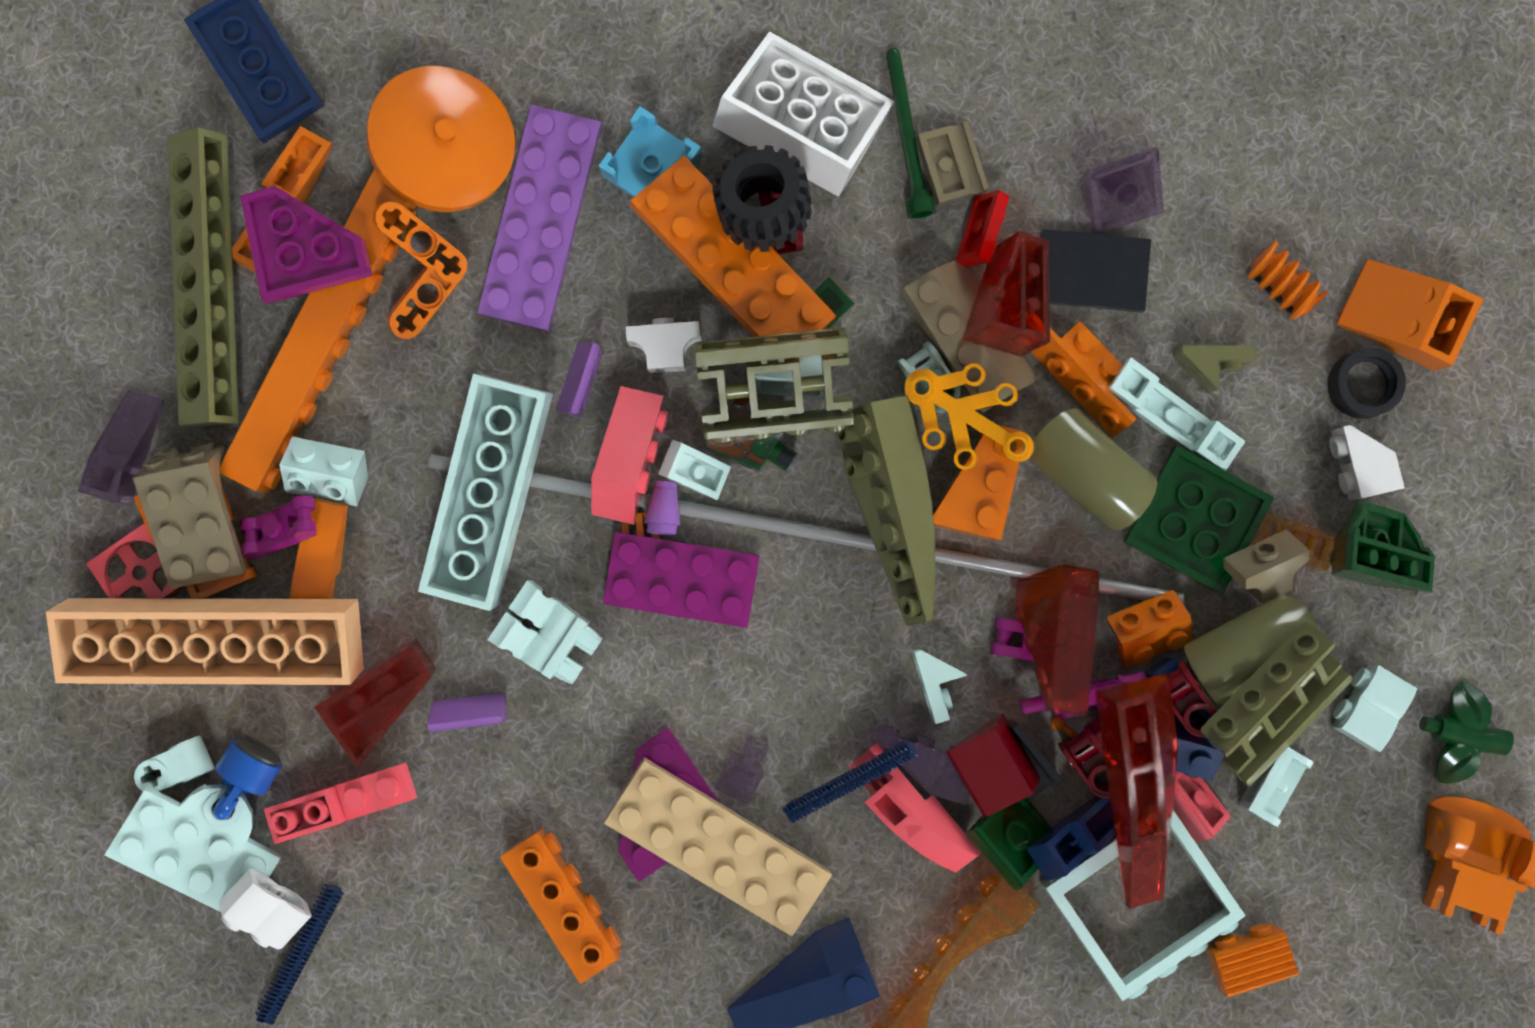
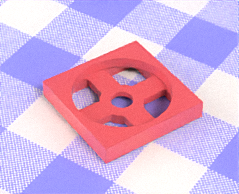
(130, 558)

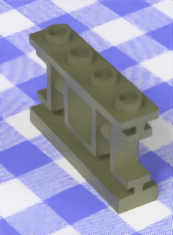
(771, 355)
(1277, 704)

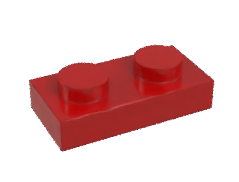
(982, 228)

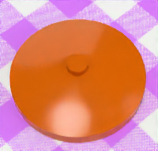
(440, 138)

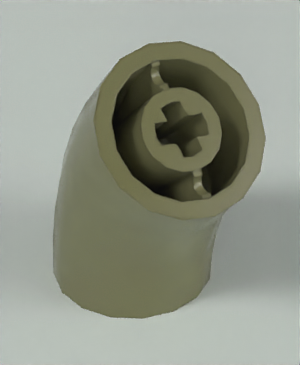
(1094, 469)
(1239, 647)

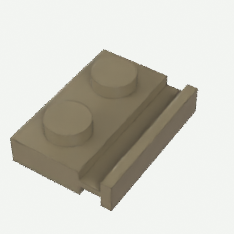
(952, 163)

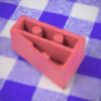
(626, 454)

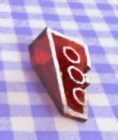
(1060, 629)

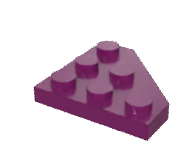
(299, 247)
(669, 754)

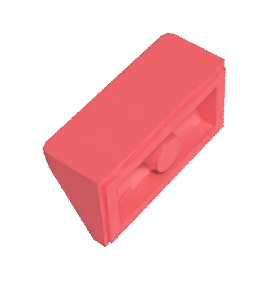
(1198, 807)

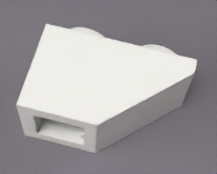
(1365, 464)

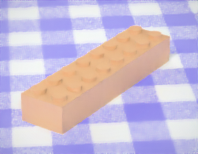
(206, 641)

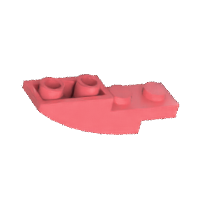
(340, 803)
(917, 821)

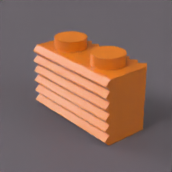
(1251, 959)

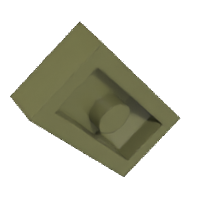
(1204, 361)

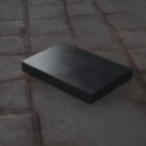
(1098, 270)

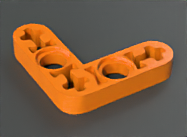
(431, 273)

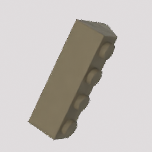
(942, 308)

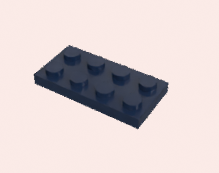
(254, 65)

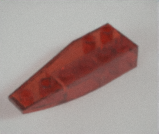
(1141, 775)

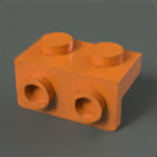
(1151, 628)

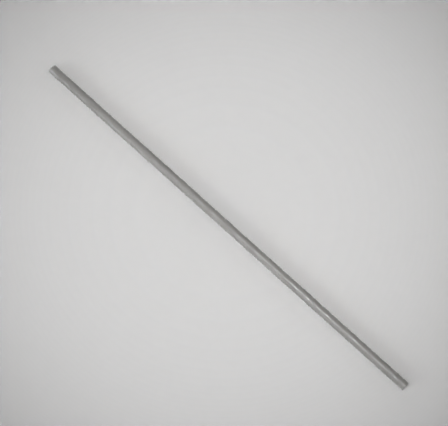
(825, 534)

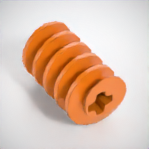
(1285, 281)

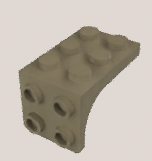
(189, 515)

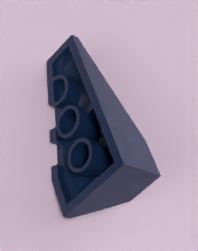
(811, 983)

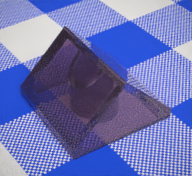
(1123, 191)

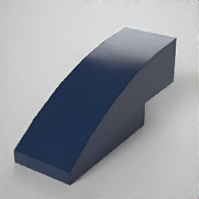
(1074, 838)

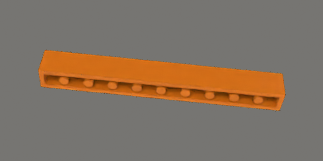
(311, 352)

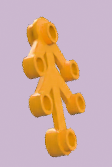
(962, 413)

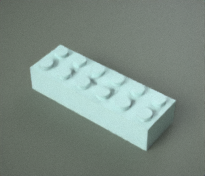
(485, 492)

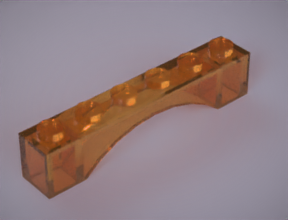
(994, 915)

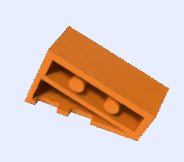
(980, 497)

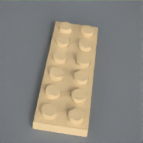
(717, 846)

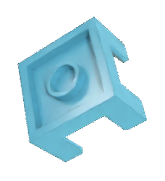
(645, 154)

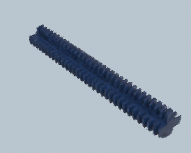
(850, 781)
(299, 955)

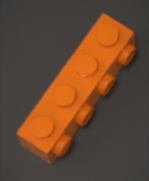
(562, 905)

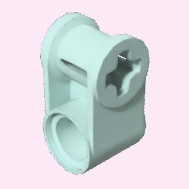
(934, 363)
(176, 765)

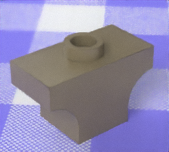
(1268, 565)

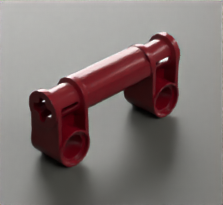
(1086, 749)

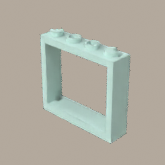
(1166, 961)

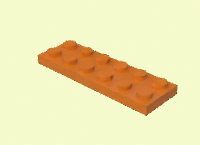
(750, 284)

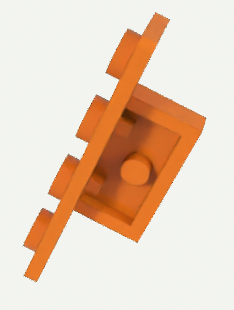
(1086, 373)

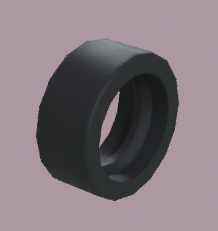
(1388, 365)

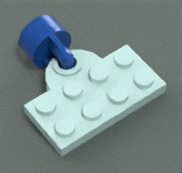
(204, 840)

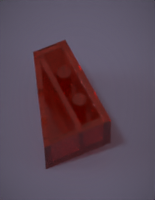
(1013, 298)

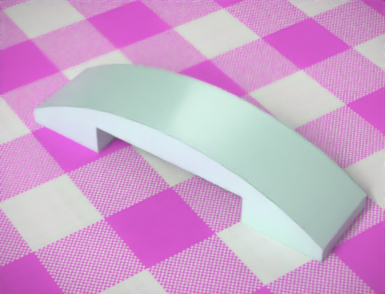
(1173, 416)

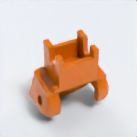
(1474, 856)

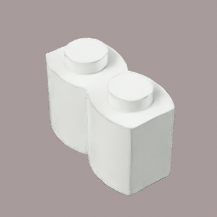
(264, 910)

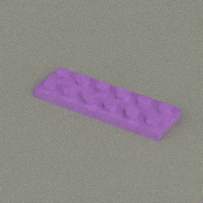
(539, 218)

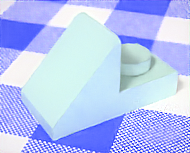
(694, 470)
(931, 674)

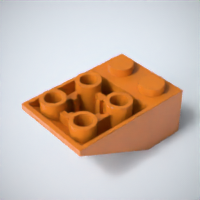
(1410, 314)

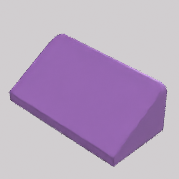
(579, 379)
(467, 712)

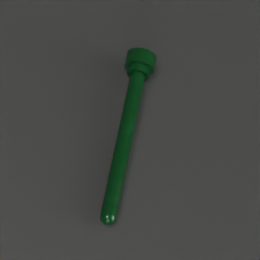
(919, 201)

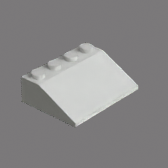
(804, 108)

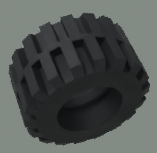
(756, 173)

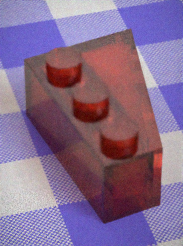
(375, 699)

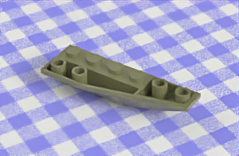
(895, 499)

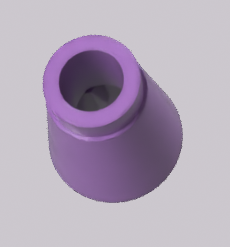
(663, 509)

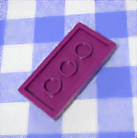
(681, 579)

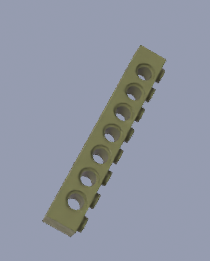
(202, 278)

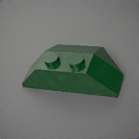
(1382, 550)

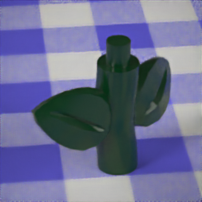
(1465, 734)

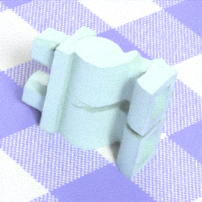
(557, 634)

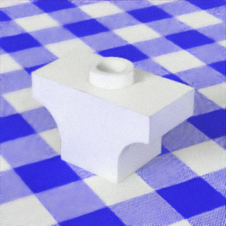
(664, 343)

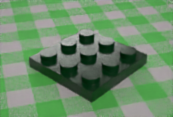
(1198, 519)

